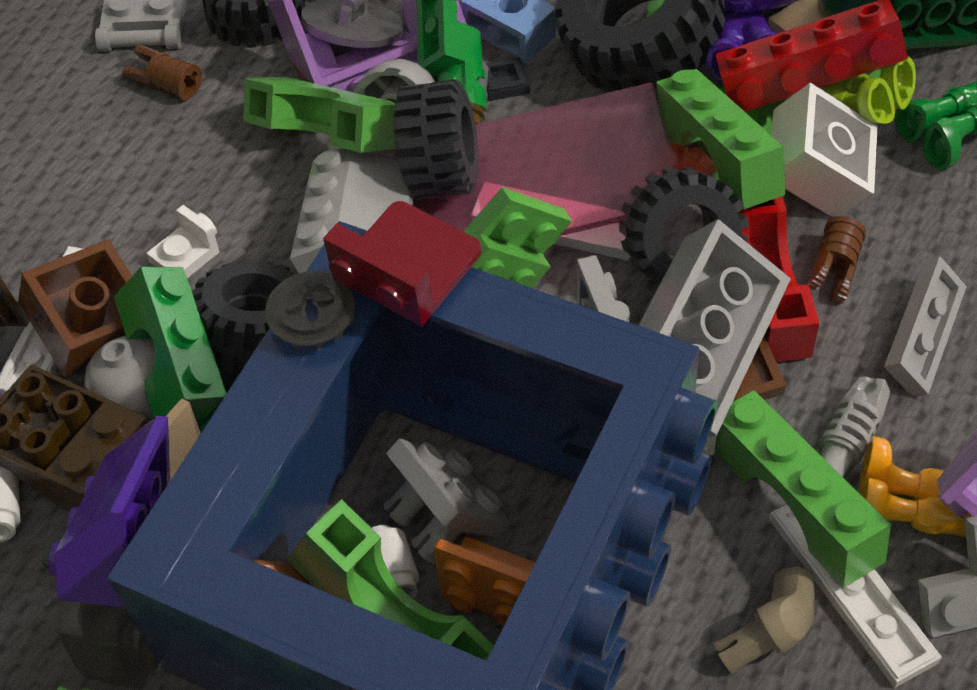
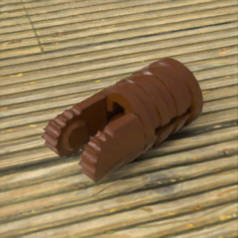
(165, 73)
(838, 255)

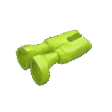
(877, 97)

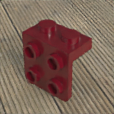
(402, 260)

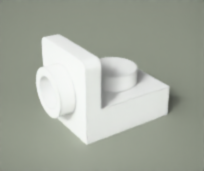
(188, 245)

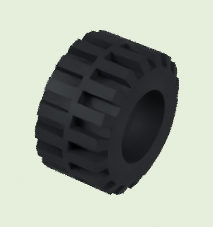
(244, 20)
(436, 139)
(659, 200)
(234, 308)

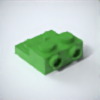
(515, 235)

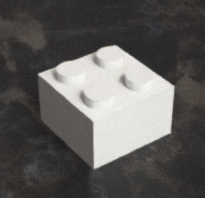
(825, 150)

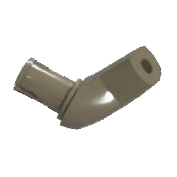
(776, 624)

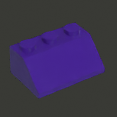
(111, 515)

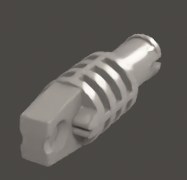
(854, 423)

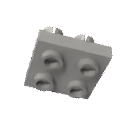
(448, 489)

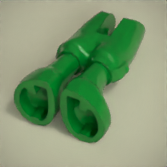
(941, 133)

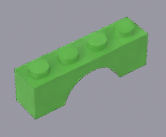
(349, 118)
(740, 148)
(835, 519)
(346, 561)

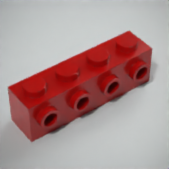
(813, 54)

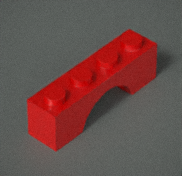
(795, 321)

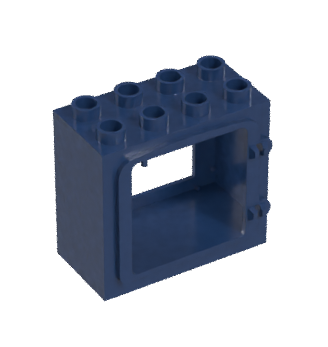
(503, 374)

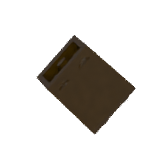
(59, 434)

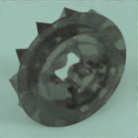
(287, 310)

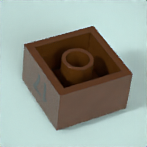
(75, 304)

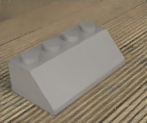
(344, 189)
(722, 301)

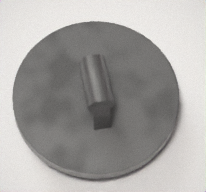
(352, 23)

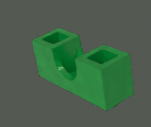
(162, 307)

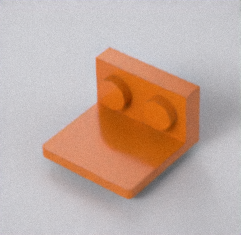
(480, 577)

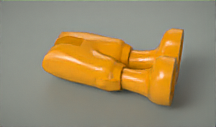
(882, 478)

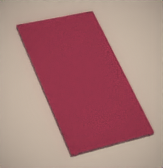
(567, 155)

